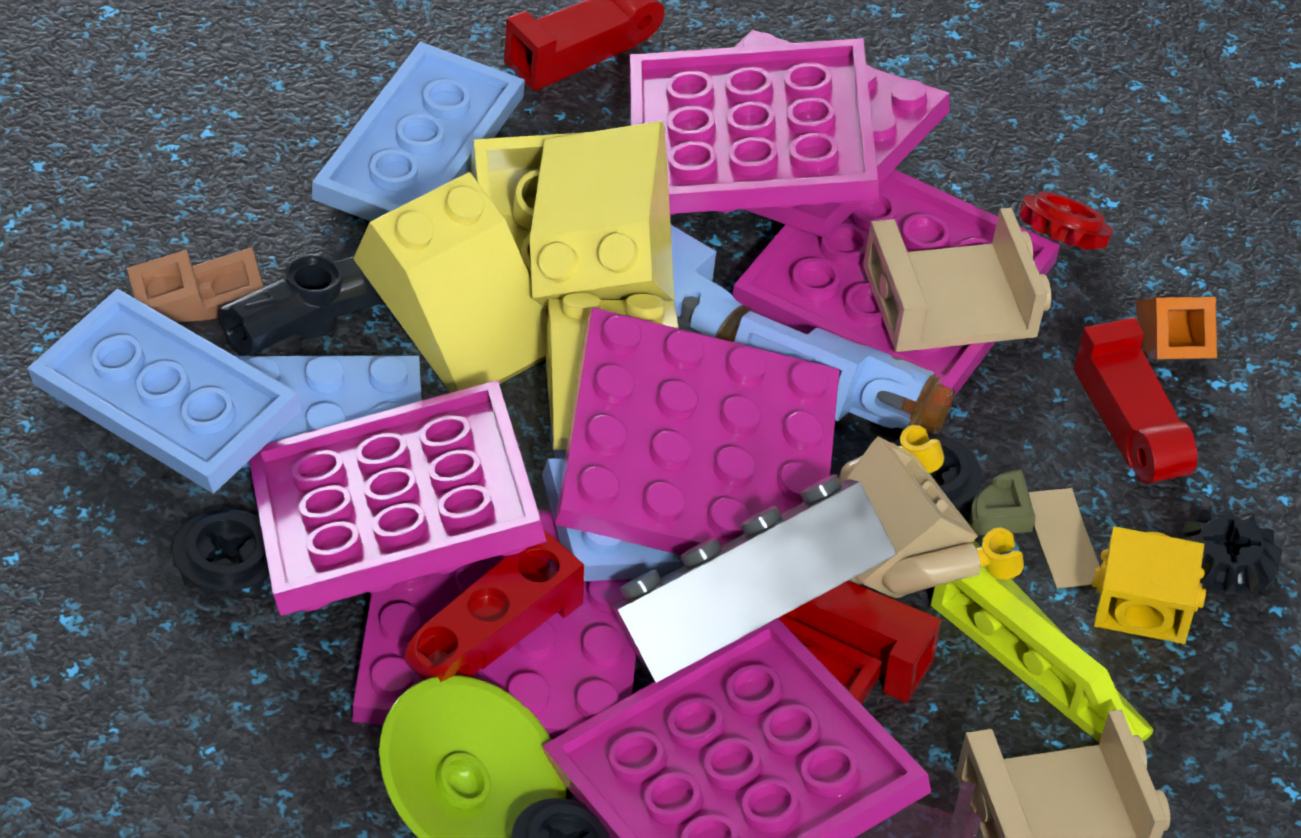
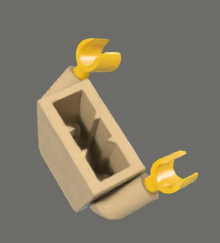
(921, 521)

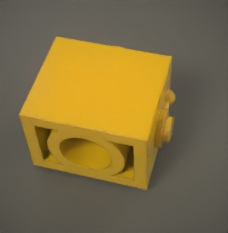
(1149, 584)

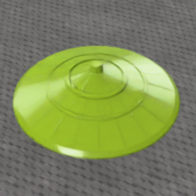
(464, 759)

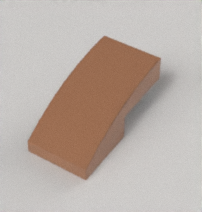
(196, 291)

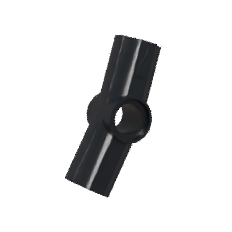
(299, 305)

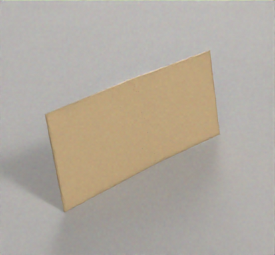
(1063, 537)

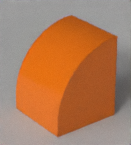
(1178, 327)

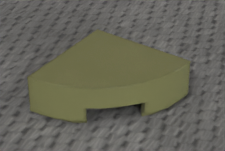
(1003, 505)

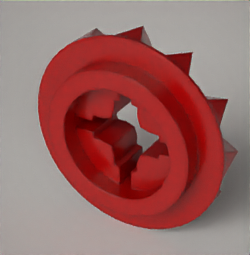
(1066, 220)

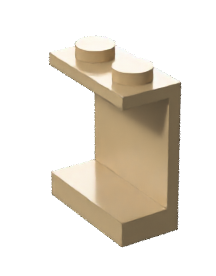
(957, 291)
(1065, 792)

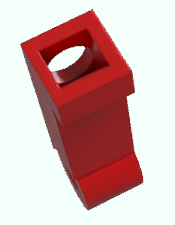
(576, 37)
(1134, 402)
(498, 612)
(878, 627)

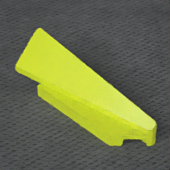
(1035, 650)

